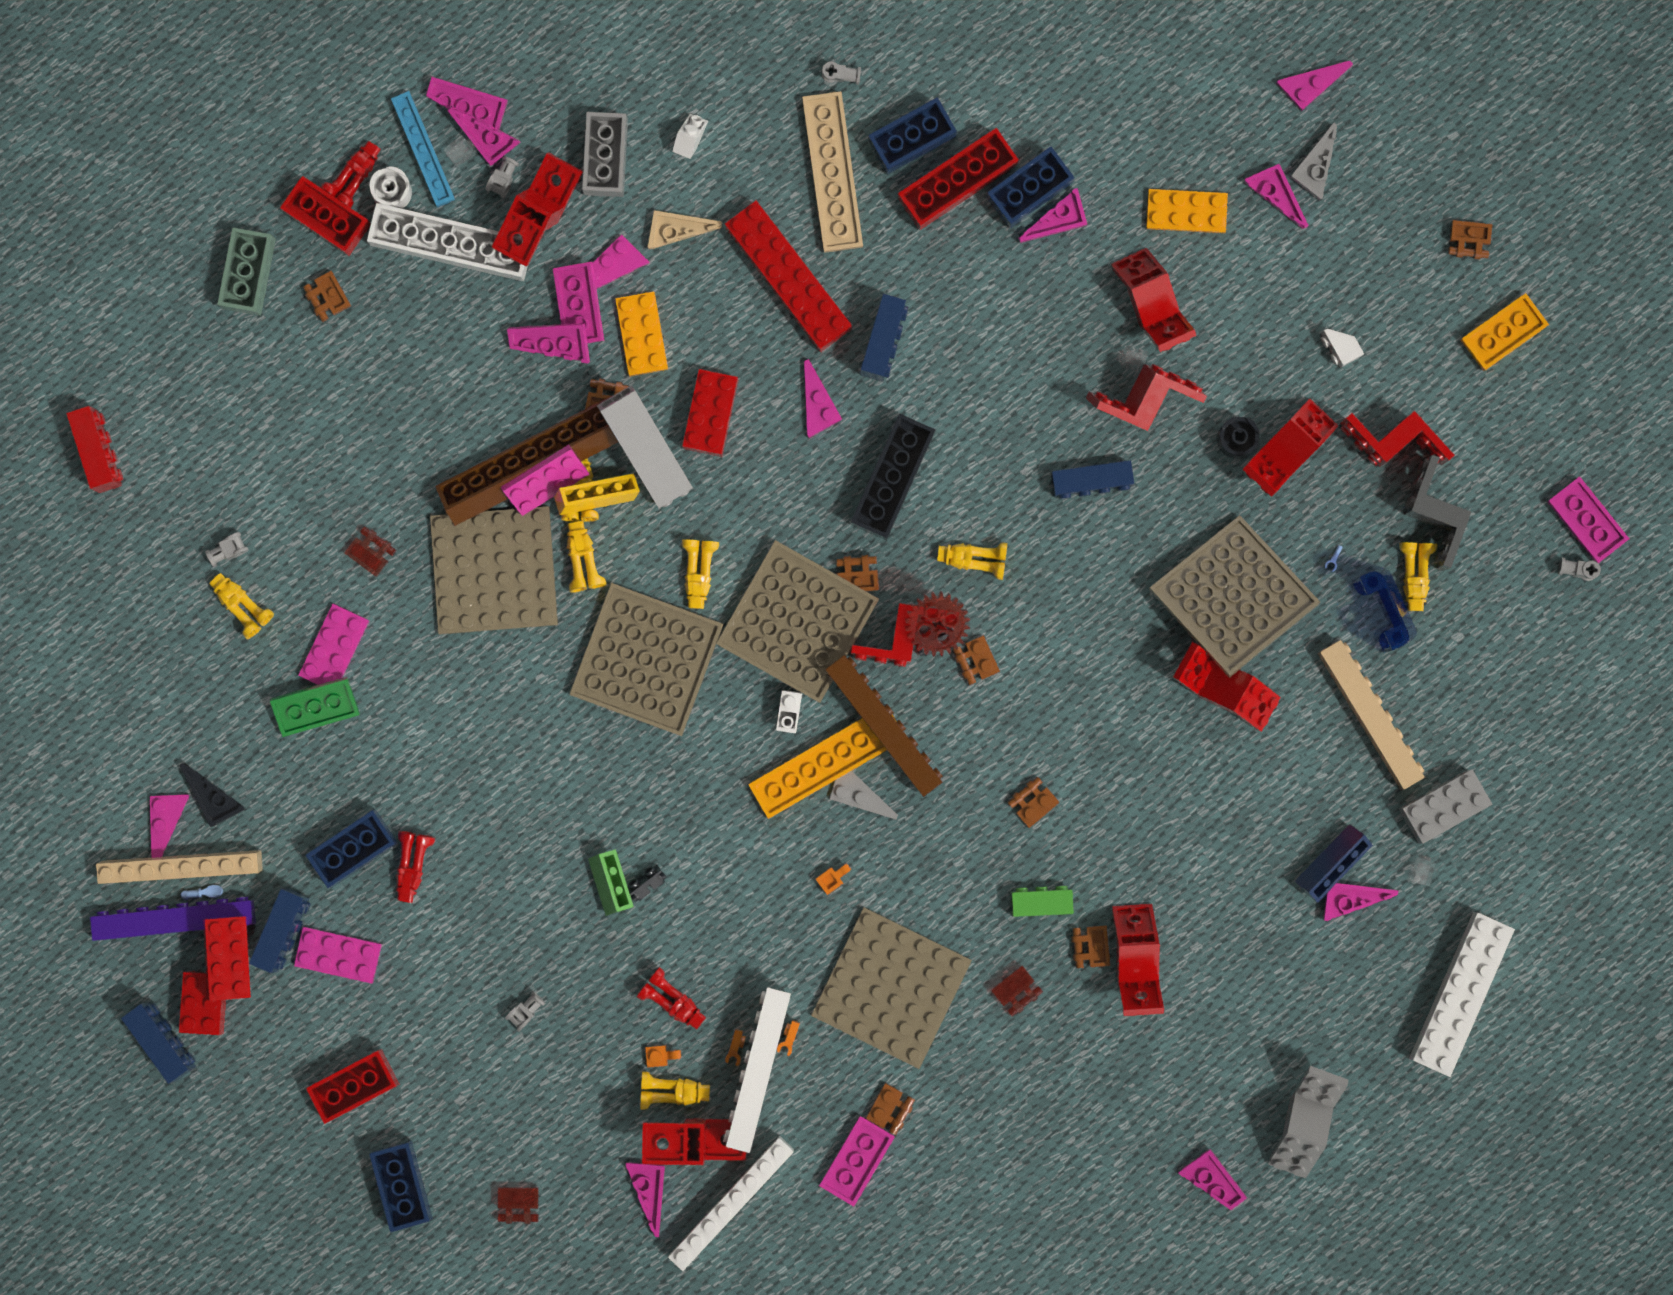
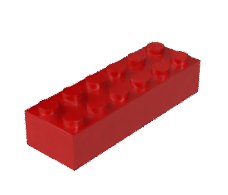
(958, 179)

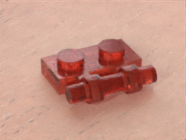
(366, 556)
(1014, 985)
(518, 1198)

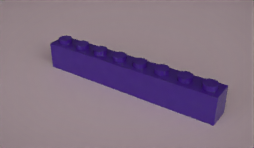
(167, 920)

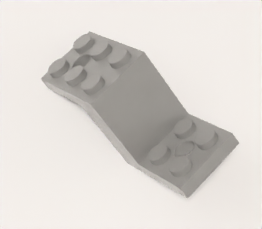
(1308, 1122)

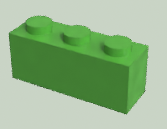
(610, 882)
(1042, 901)

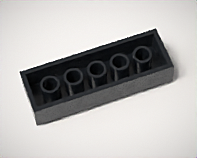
(893, 477)

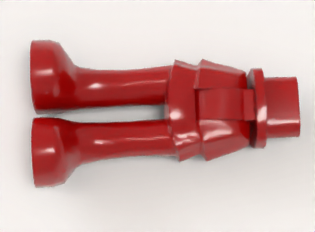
(361, 164)
(408, 877)
(682, 1009)

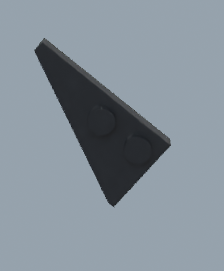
(213, 801)

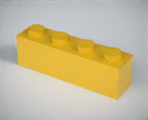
(596, 494)

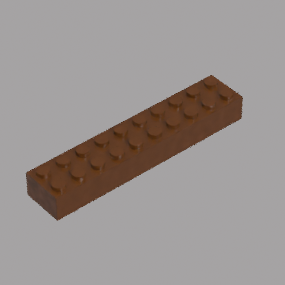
(481, 485)

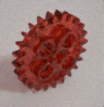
(929, 640)

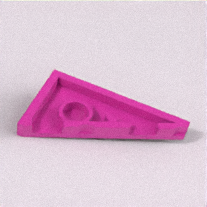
(1308, 86)
(487, 139)
(1275, 189)
(1063, 217)
(819, 406)
(164, 815)
(1348, 898)
(649, 1183)

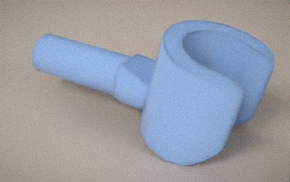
(1334, 558)

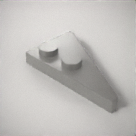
(1314, 169)
(854, 792)

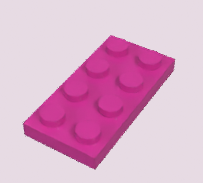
(579, 298)
(544, 480)
(1588, 520)
(334, 646)
(338, 955)
(857, 1161)

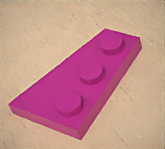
(617, 261)
(1212, 1177)

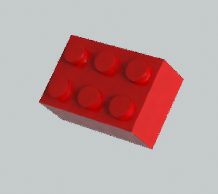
(196, 1012)

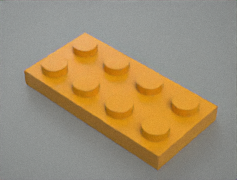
(1187, 211)
(1504, 332)
(641, 334)

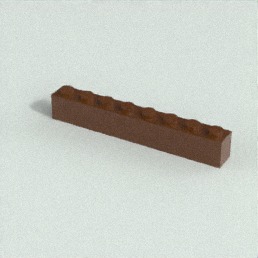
(884, 726)

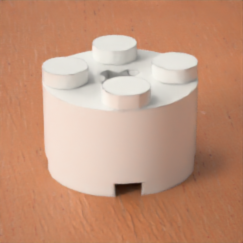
(389, 178)

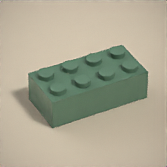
(246, 271)

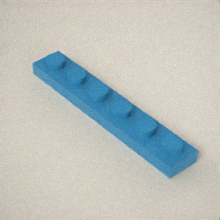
(423, 149)

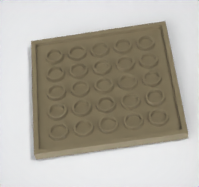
(494, 571)
(1234, 596)
(797, 620)
(646, 659)
(891, 988)

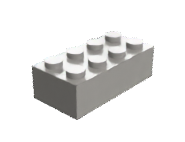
(605, 154)
(1445, 806)

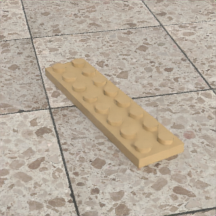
(832, 172)

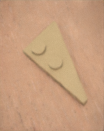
(671, 228)

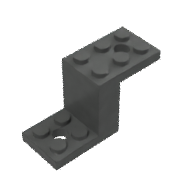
(1437, 513)

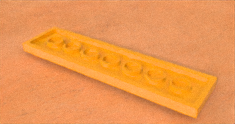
(816, 768)

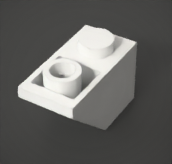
(689, 136)
(1343, 347)
(789, 711)

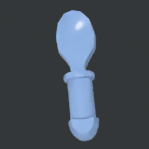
(211, 891)

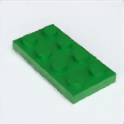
(314, 706)

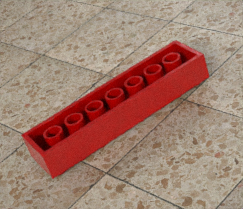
(788, 276)

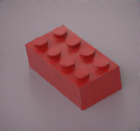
(325, 216)
(710, 413)
(94, 449)
(226, 958)
(352, 1086)

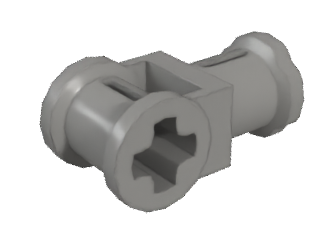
(841, 73)
(501, 179)
(227, 549)
(1578, 569)
(522, 1014)

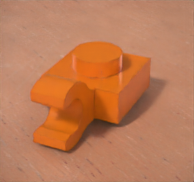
(831, 880)
(790, 1032)
(737, 1041)
(659, 1056)

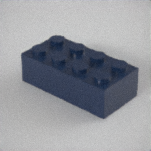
(912, 135)
(1030, 187)
(883, 338)
(351, 849)
(279, 931)
(159, 1042)
(401, 1186)

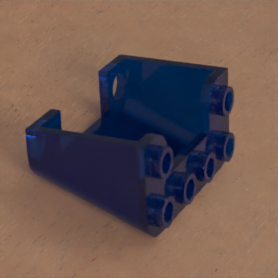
(1403, 626)

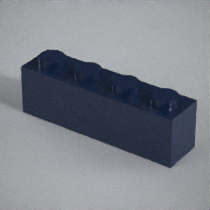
(1092, 478)
(1333, 863)

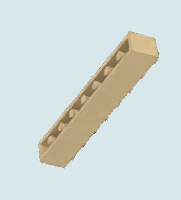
(1371, 715)
(179, 866)

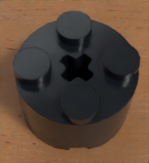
(1249, 440)

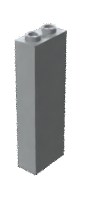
(645, 447)

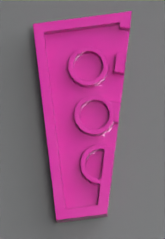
(476, 103)
(552, 340)

